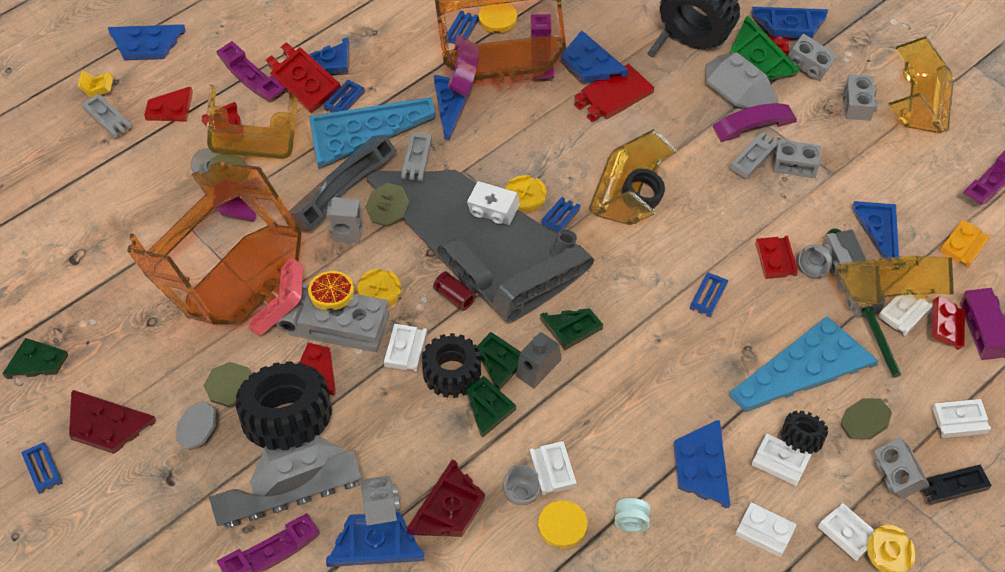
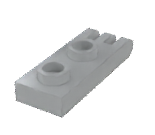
(106, 115)
(416, 156)
(754, 156)

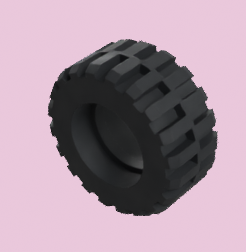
(696, 28)
(289, 424)

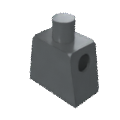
(538, 360)

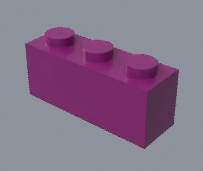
(985, 322)

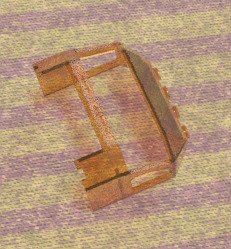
(503, 57)
(248, 270)

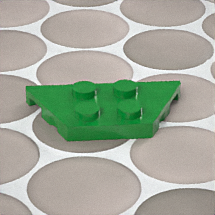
(762, 52)

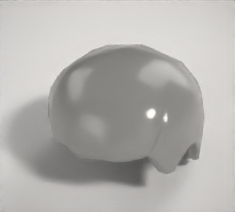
(815, 260)
(521, 485)

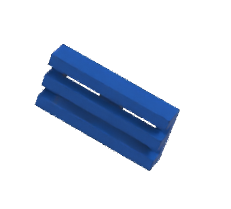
(461, 16)
(347, 99)
(553, 211)
(702, 307)
(48, 482)

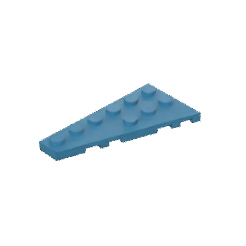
(345, 131)
(807, 363)

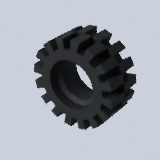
(804, 432)

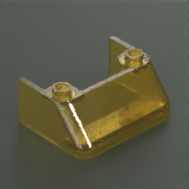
(931, 88)
(251, 140)
(638, 153)
(895, 276)

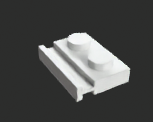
(905, 312)
(405, 347)
(961, 418)
(781, 460)
(553, 468)
(766, 529)
(847, 531)

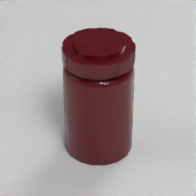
(454, 291)

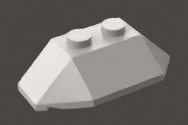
(739, 81)
(289, 469)

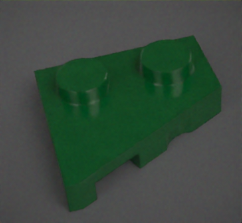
(572, 326)
(35, 359)
(498, 359)
(488, 405)

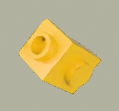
(95, 85)

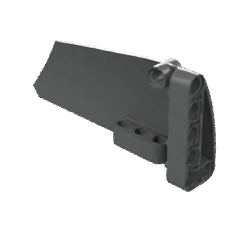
(507, 264)

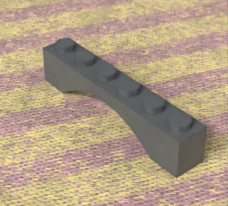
(368, 157)
(336, 472)

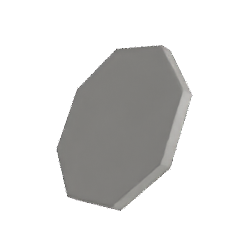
(196, 425)

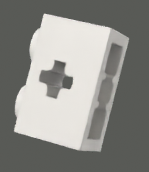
(493, 203)

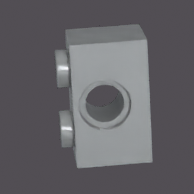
(345, 220)

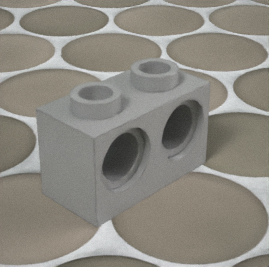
(812, 57)
(860, 97)
(797, 158)
(905, 465)
(379, 500)

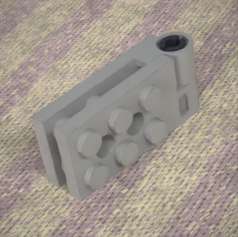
(353, 326)

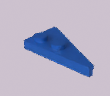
(335, 58)
(449, 103)
(881, 225)

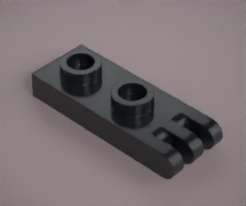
(956, 484)

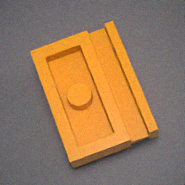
(965, 243)

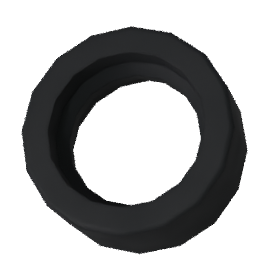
(648, 177)

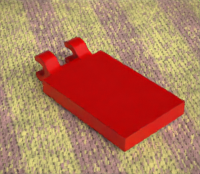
(304, 77)
(613, 94)

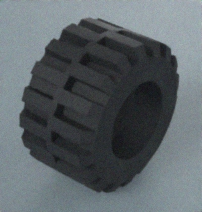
(451, 349)

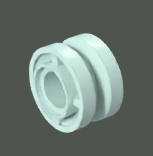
(632, 515)

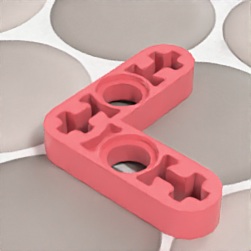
(287, 299)

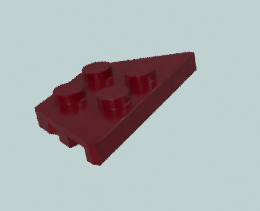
(104, 423)
(448, 506)

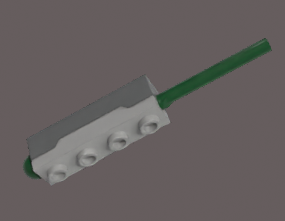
(845, 248)

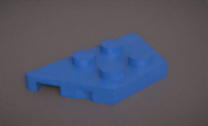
(790, 21)
(146, 41)
(590, 60)
(702, 464)
(374, 543)

